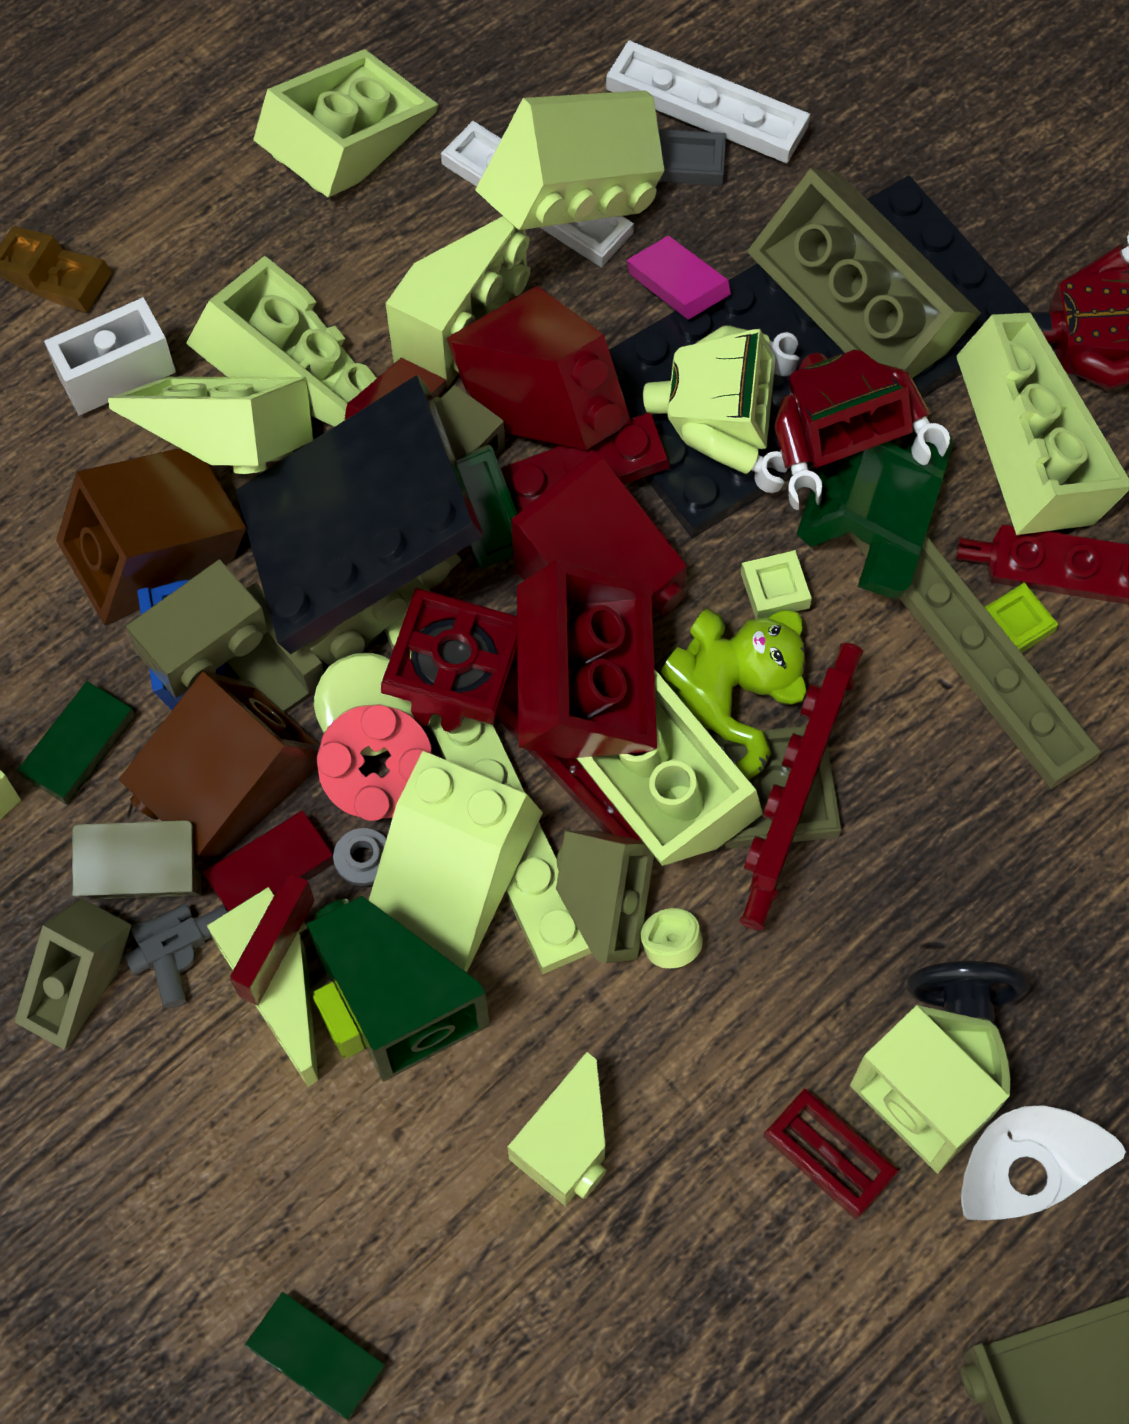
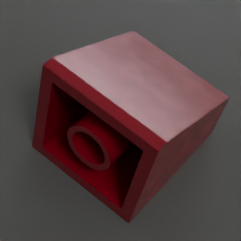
(542, 372)
(601, 527)

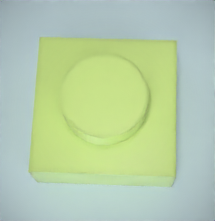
(775, 584)

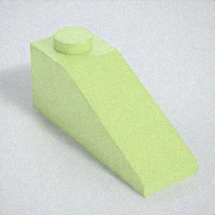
(287, 999)

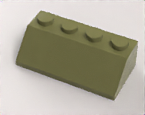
(861, 276)

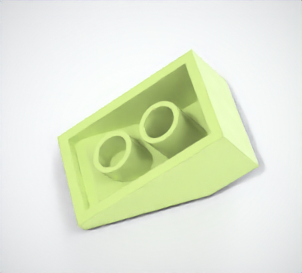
(341, 120)
(224, 417)
(452, 855)

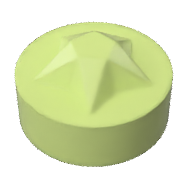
(671, 938)

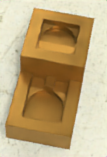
(45, 269)

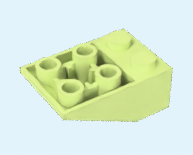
(454, 291)

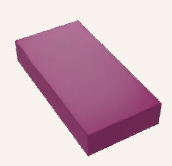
(678, 277)

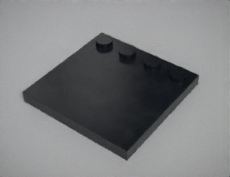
(356, 514)

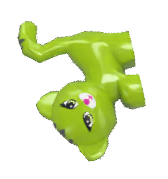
(760, 658)

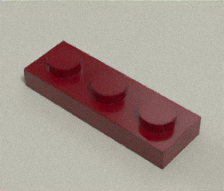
(628, 452)

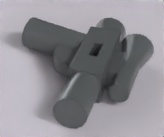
(169, 949)

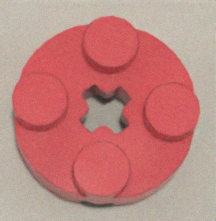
(340, 759)

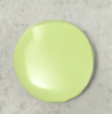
(354, 683)

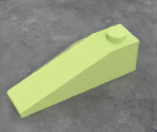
(269, 329)

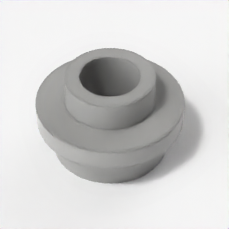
(354, 872)

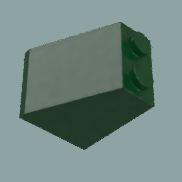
(395, 986)

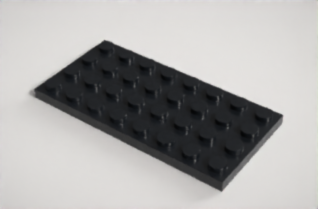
(706, 491)

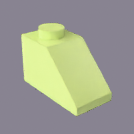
(565, 1137)

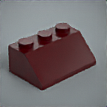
(585, 664)

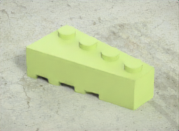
(1038, 429)

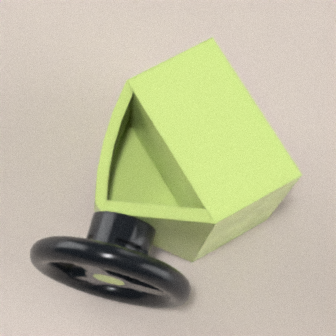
(946, 1070)

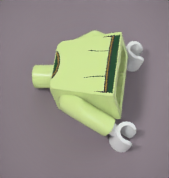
(724, 397)

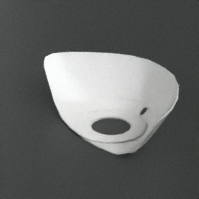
(1064, 1143)

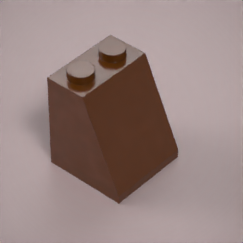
(146, 527)
(220, 762)

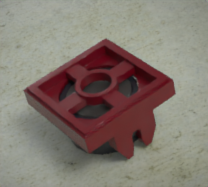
(451, 660)

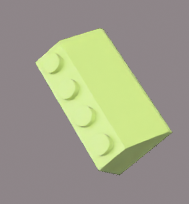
(575, 159)
(681, 794)

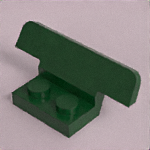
(883, 502)

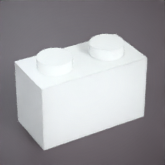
(110, 355)

